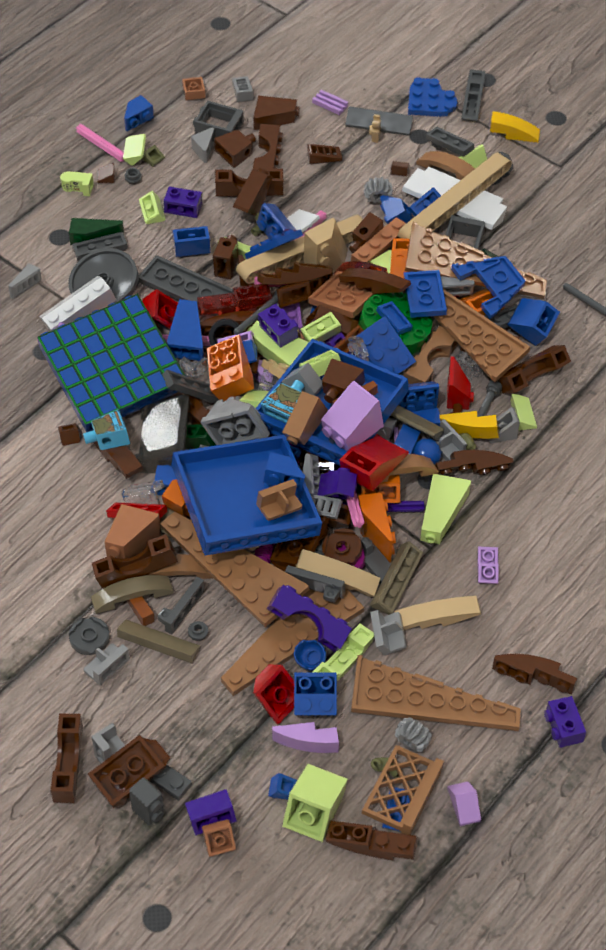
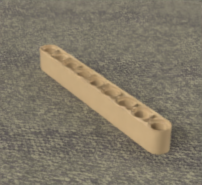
(459, 194)
(288, 253)

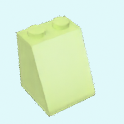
(314, 802)

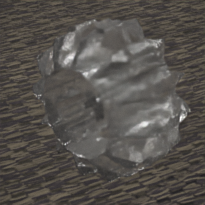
(468, 365)

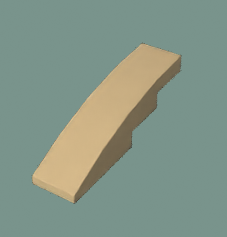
(354, 577)
(440, 611)

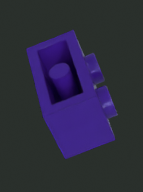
(182, 202)
(278, 325)
(338, 484)
(565, 722)
(210, 810)

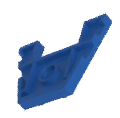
(499, 278)

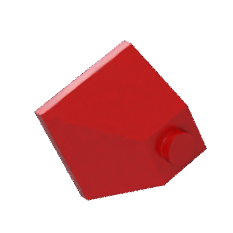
(160, 307)
(458, 387)
(275, 691)

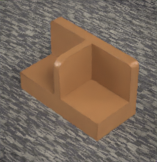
(278, 500)

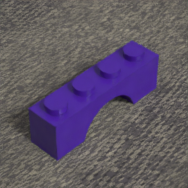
(331, 630)

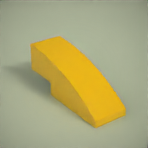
(514, 127)
(468, 422)

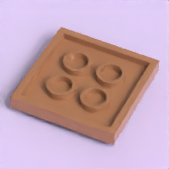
(341, 297)

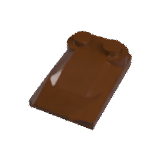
(288, 552)
(126, 767)

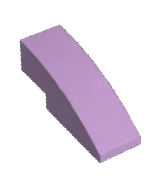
(306, 738)

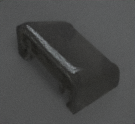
(163, 431)

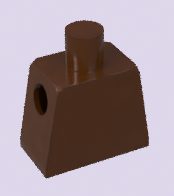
(234, 147)
(365, 231)
(226, 249)
(338, 378)

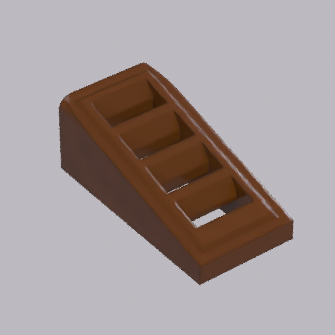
(319, 153)

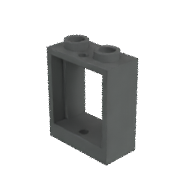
(211, 109)
(475, 228)

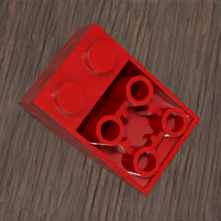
(372, 461)

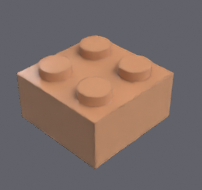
(193, 88)
(218, 837)

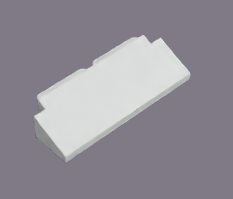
(484, 207)

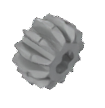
(377, 188)
(413, 734)

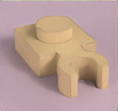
(375, 128)
(274, 368)

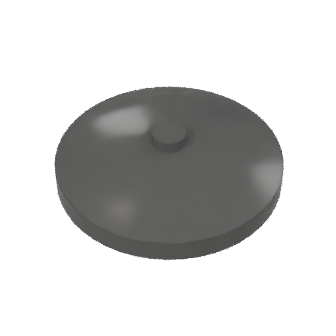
(112, 265)

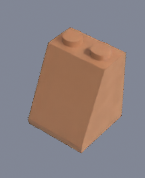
(131, 532)

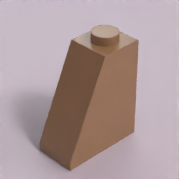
(304, 419)

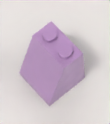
(352, 417)

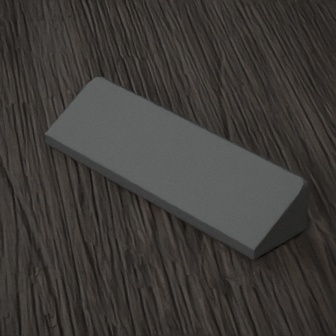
(390, 121)

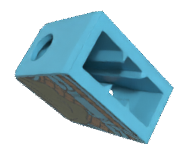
(282, 401)
(108, 431)

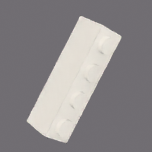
(85, 300)

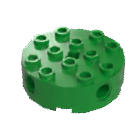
(412, 339)

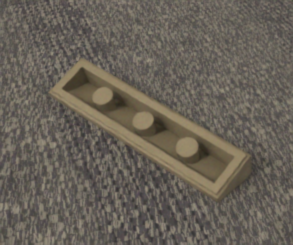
(418, 423)
(397, 578)
(158, 641)

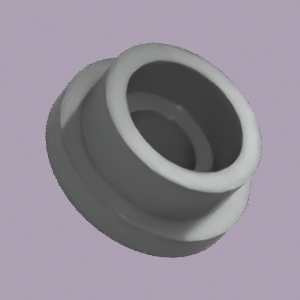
(132, 175)
(198, 635)

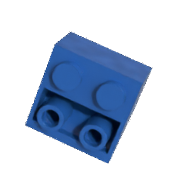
(273, 221)
(191, 241)
(533, 319)
(421, 396)
(315, 693)

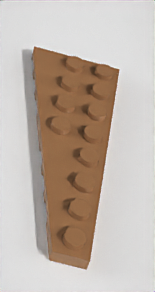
(438, 252)
(481, 338)
(238, 571)
(279, 640)
(404, 695)

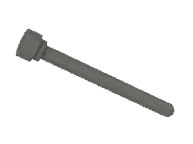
(584, 298)
(249, 321)
(492, 390)

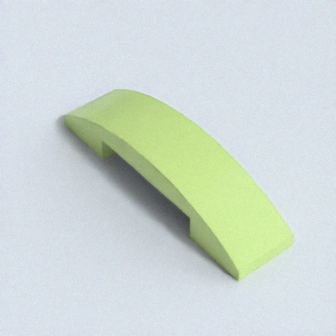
(346, 657)

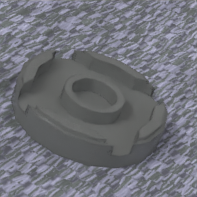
(88, 635)

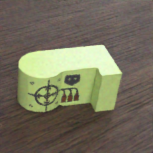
(77, 182)

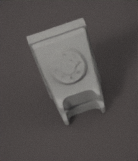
(234, 422)

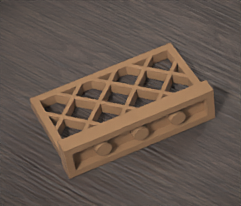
(421, 792)

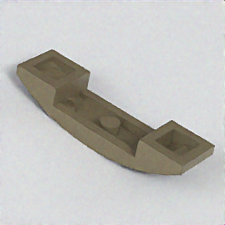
(130, 589)

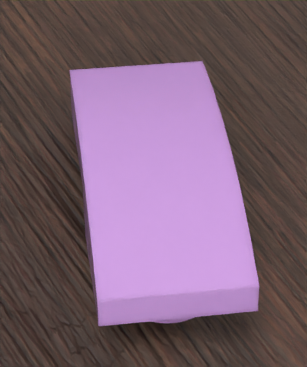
(487, 565)

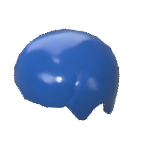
(428, 448)
(309, 654)

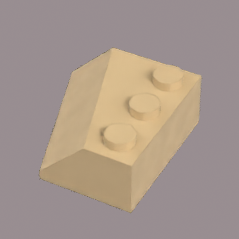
(325, 245)

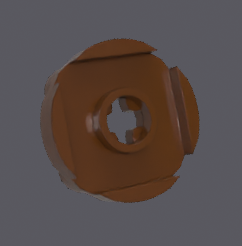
(351, 541)

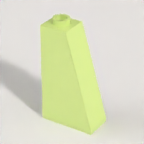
(271, 350)
(443, 504)

